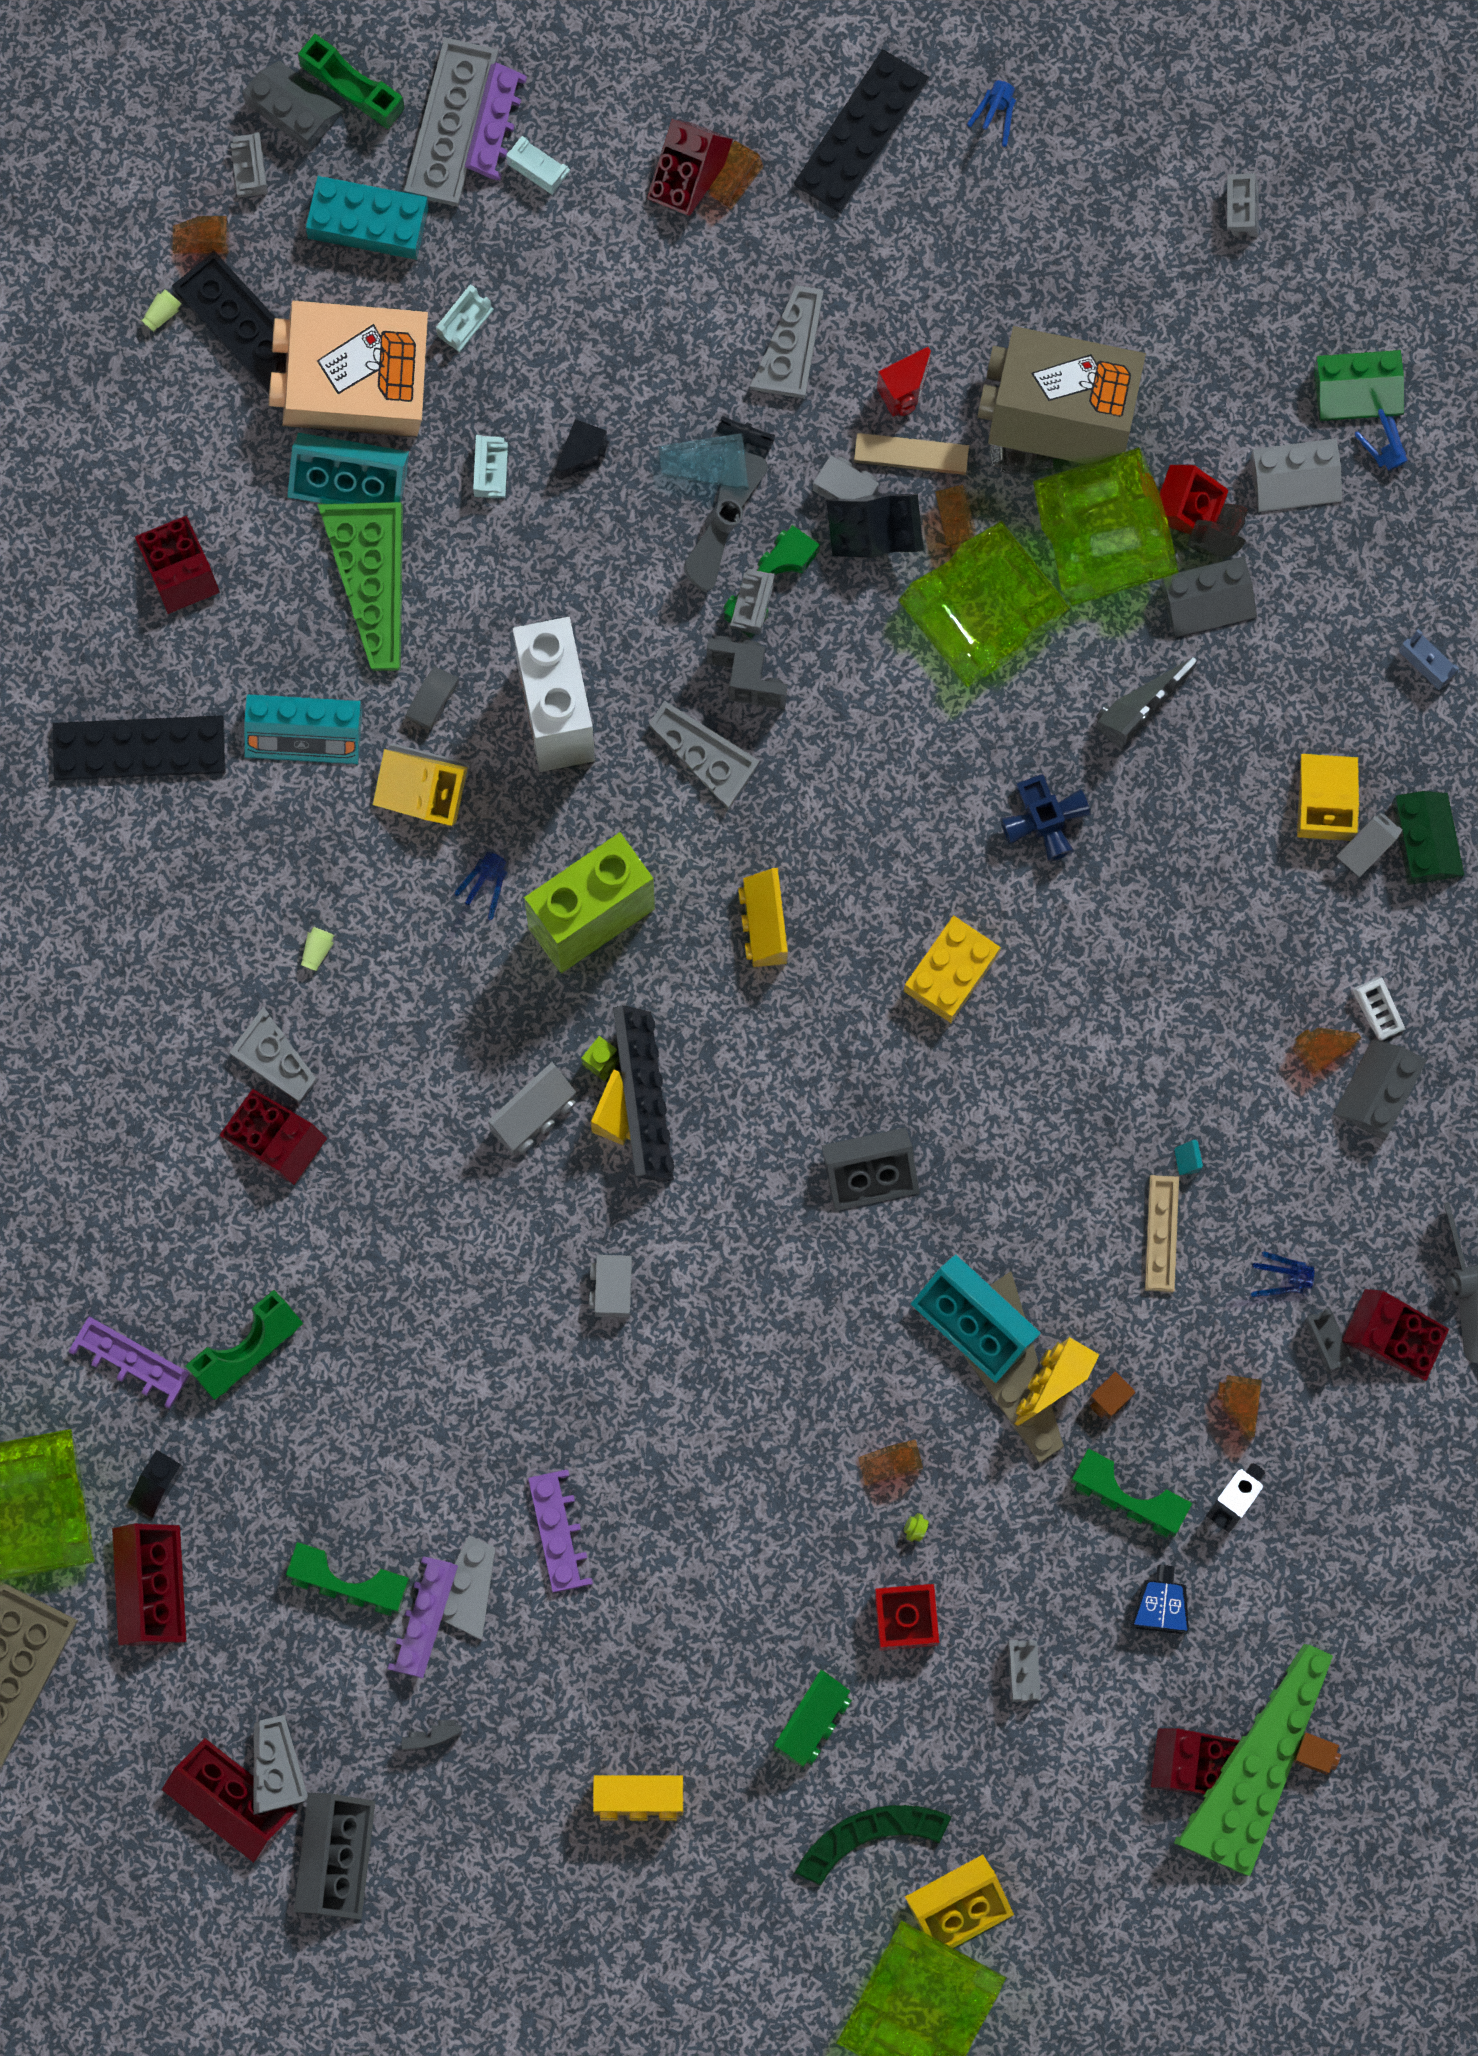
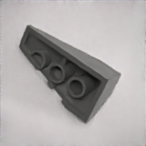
(1133, 710)

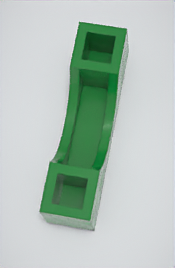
(334, 71)
(792, 554)
(222, 1368)
(1097, 1477)
(383, 1591)

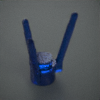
(488, 868)
(1298, 1274)

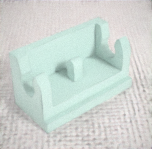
(536, 165)
(464, 318)
(490, 467)

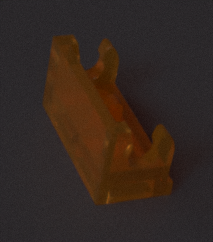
(737, 175)
(956, 515)

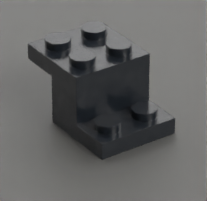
(875, 525)

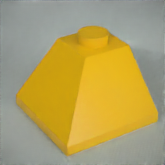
(611, 1114)

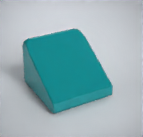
(1188, 1158)

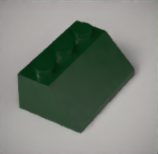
(1427, 836)

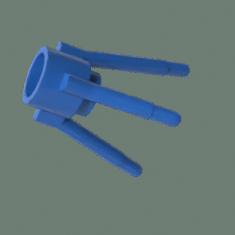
(998, 98)
(1393, 453)

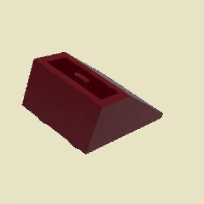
(688, 165)
(177, 564)
(273, 1136)
(1395, 1333)
(1189, 1760)

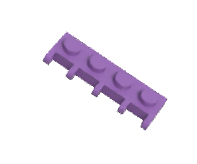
(492, 120)
(131, 1359)
(556, 1532)
(425, 1617)

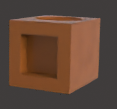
(1111, 1396)
(1317, 1754)

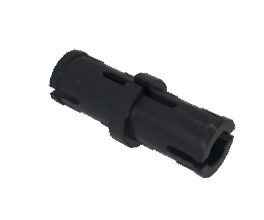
(750, 435)

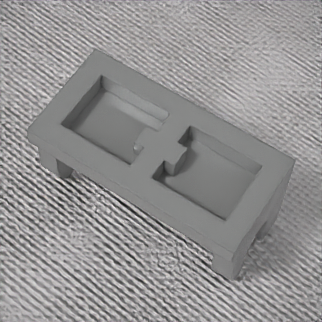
(248, 165)
(1243, 204)
(753, 601)
(1369, 844)
(1024, 1671)

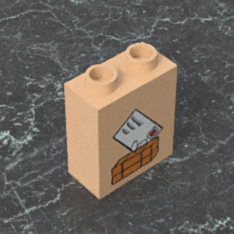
(350, 368)

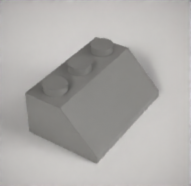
(1297, 475)
(533, 1110)

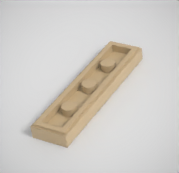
(911, 453)
(1162, 1233)

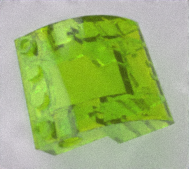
(1106, 526)
(984, 604)
(42, 1506)
(921, 2000)

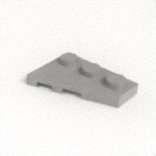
(273, 1057)
(470, 1588)
(276, 1767)

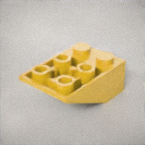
(420, 787)
(1328, 797)
(1061, 1372)

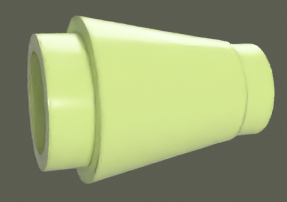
(162, 309)
(316, 948)

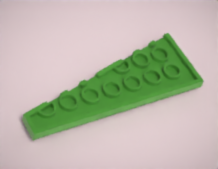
(1244, 1798)

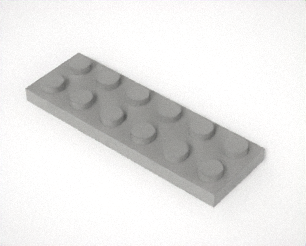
(449, 122)

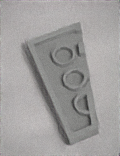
(790, 353)
(708, 755)

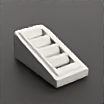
(1383, 993)

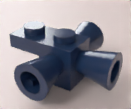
(1045, 816)

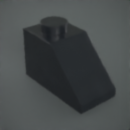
(581, 449)
(155, 1483)

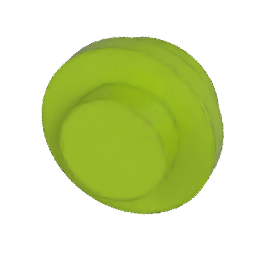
(916, 1527)

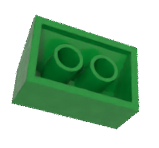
(1359, 385)
(813, 1720)

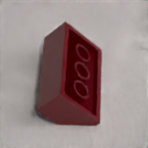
(149, 1584)
(223, 1799)

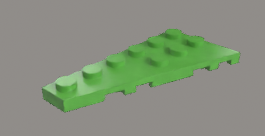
(369, 559)

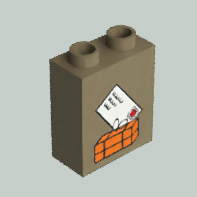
(1061, 396)

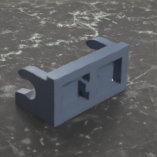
(1428, 660)

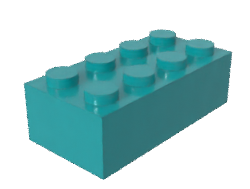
(367, 217)

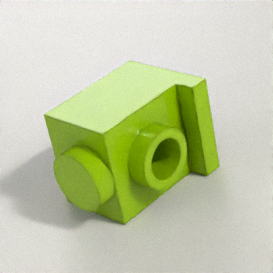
(601, 1058)

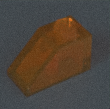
(201, 235)
(1323, 1047)
(1241, 1402)
(891, 1462)

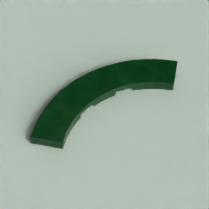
(868, 1826)

